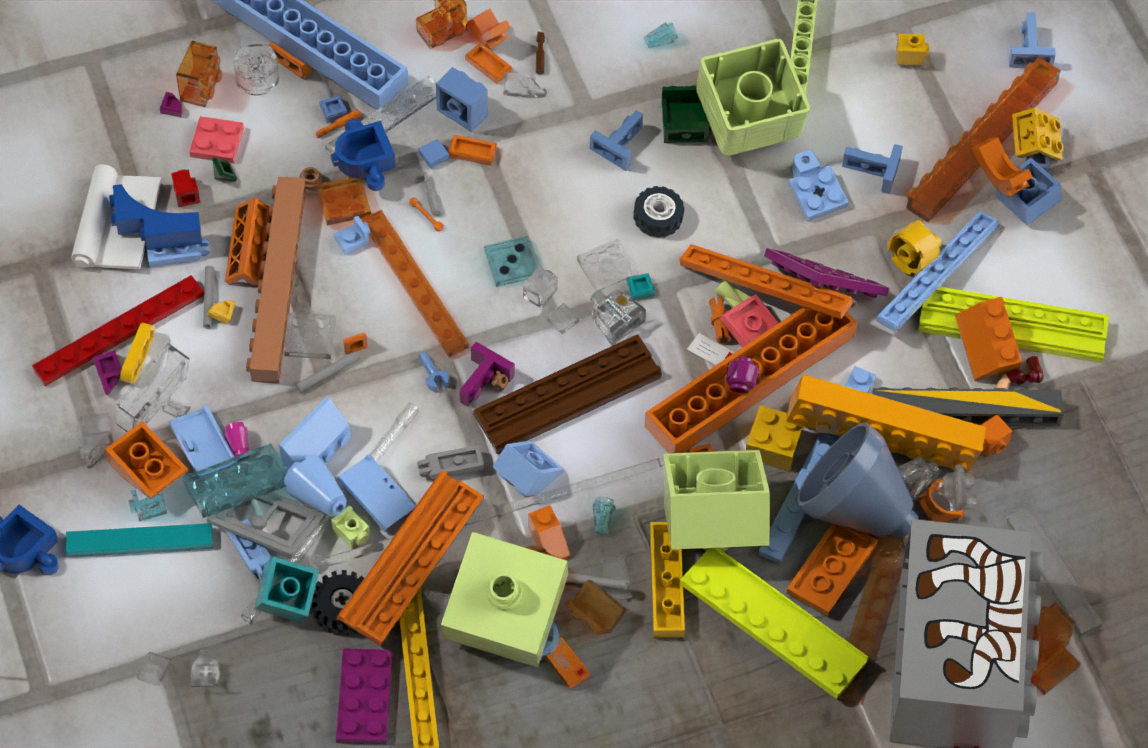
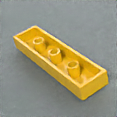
(666, 587)

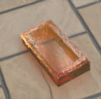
(1054, 670)

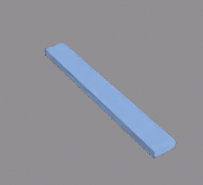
(937, 272)

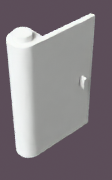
(96, 239)

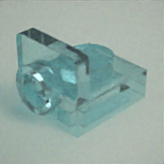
(147, 507)

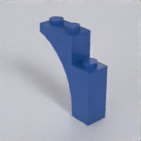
(155, 227)

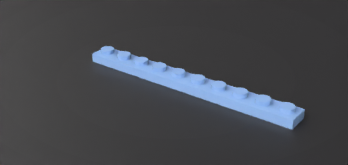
(791, 515)

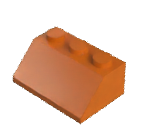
(988, 339)

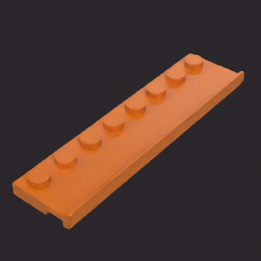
(410, 558)

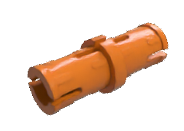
(717, 311)

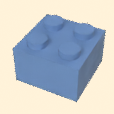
(462, 99)
(1036, 198)

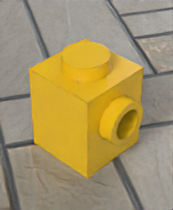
(911, 49)

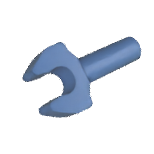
(433, 373)

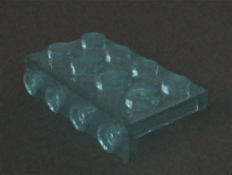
(236, 480)

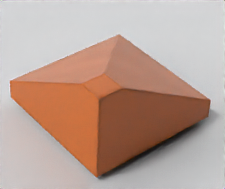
(355, 343)

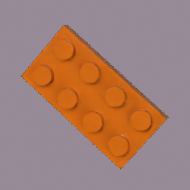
(831, 568)

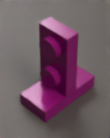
(489, 363)

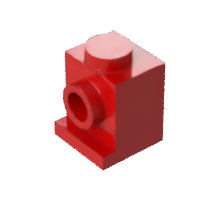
(185, 188)

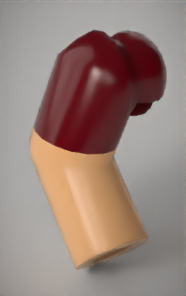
(1013, 376)

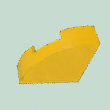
(222, 311)

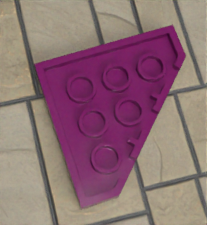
(822, 275)

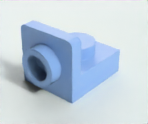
(353, 237)

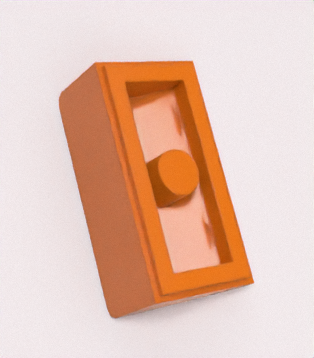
(291, 62)

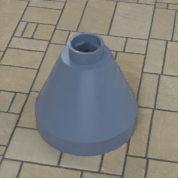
(859, 486)

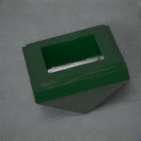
(223, 170)

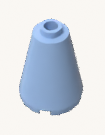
(315, 486)

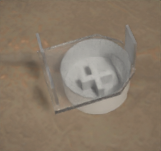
(205, 671)

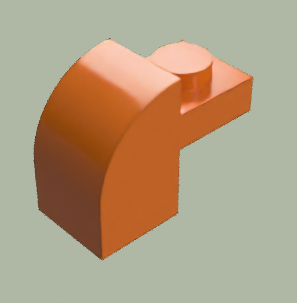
(488, 29)

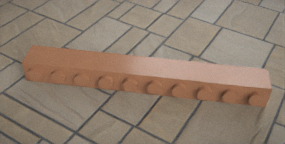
(277, 281)

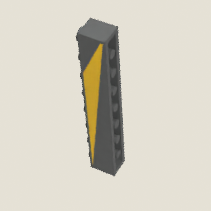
(979, 405)

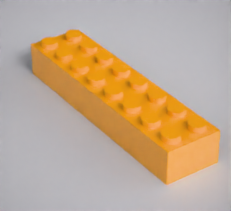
(904, 427)

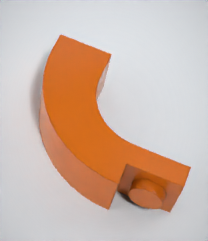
(999, 168)

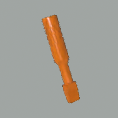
(339, 122)

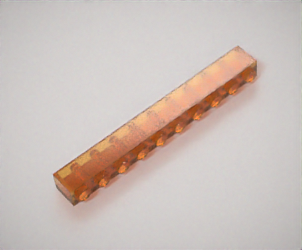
(960, 162)

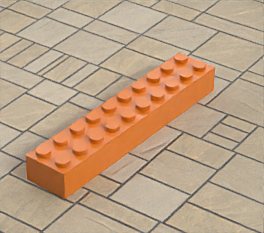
(780, 357)

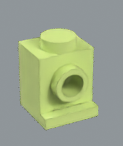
(343, 524)

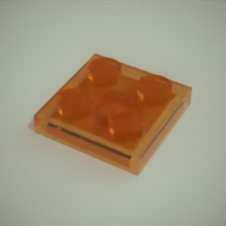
(343, 200)

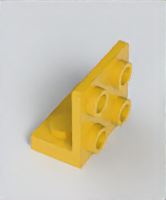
(1037, 133)

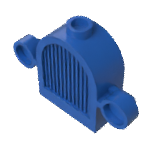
(364, 153)
(26, 542)

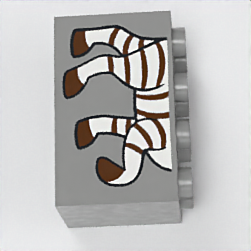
(965, 636)

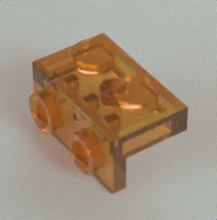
(596, 608)

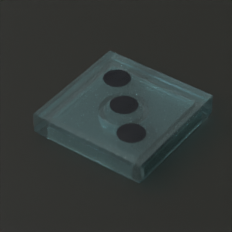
(511, 260)

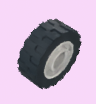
(662, 222)

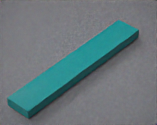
(139, 540)

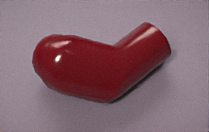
(1035, 374)

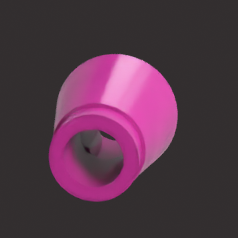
(237, 438)

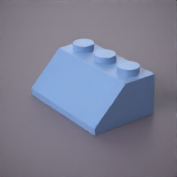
(316, 435)

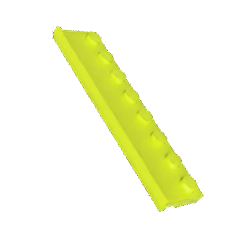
(1034, 324)
(774, 621)

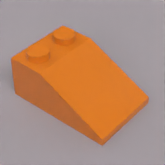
(144, 461)

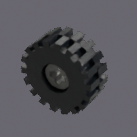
(326, 600)

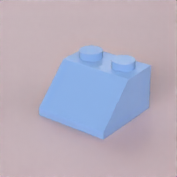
(527, 467)

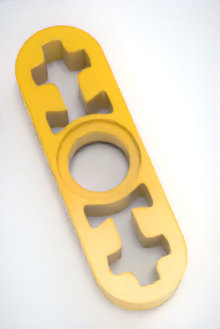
(137, 353)

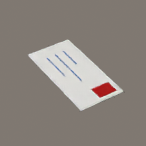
(709, 349)

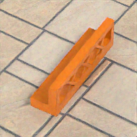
(251, 241)

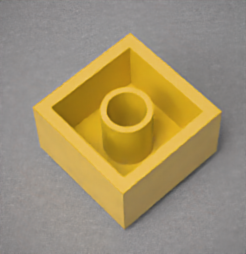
(775, 438)

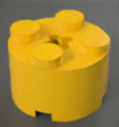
(914, 247)

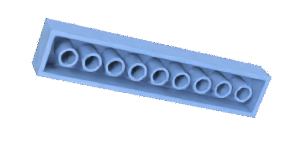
(324, 46)

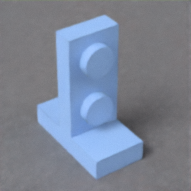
(1029, 51)

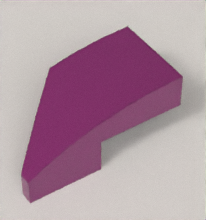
(108, 370)

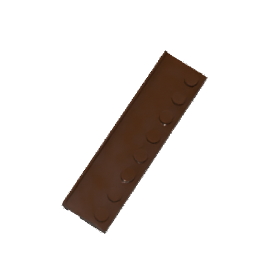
(568, 393)

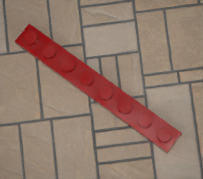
(117, 330)

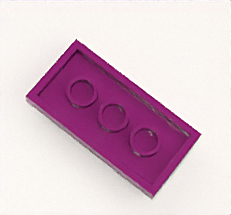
(364, 696)

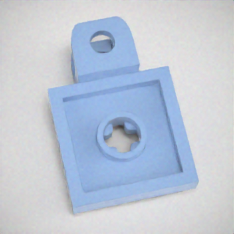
(809, 177)

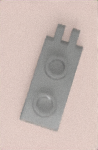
(452, 461)

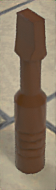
(540, 54)

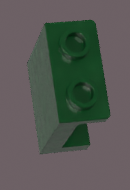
(683, 115)

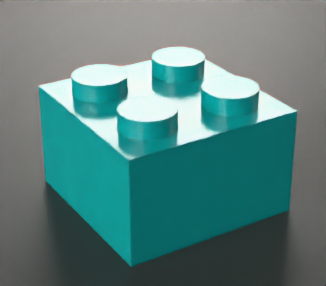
(286, 589)

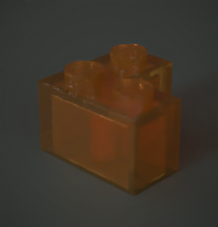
(443, 22)

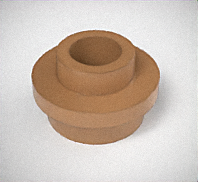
(311, 172)

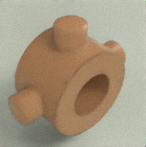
(499, 380)

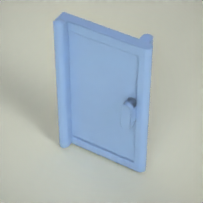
(202, 435)
(374, 495)

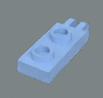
(178, 254)
(252, 553)

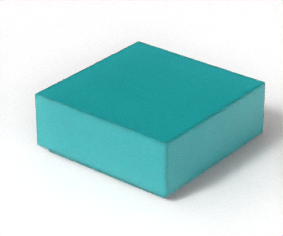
(640, 286)

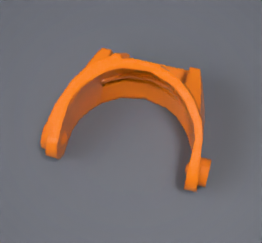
(932, 510)

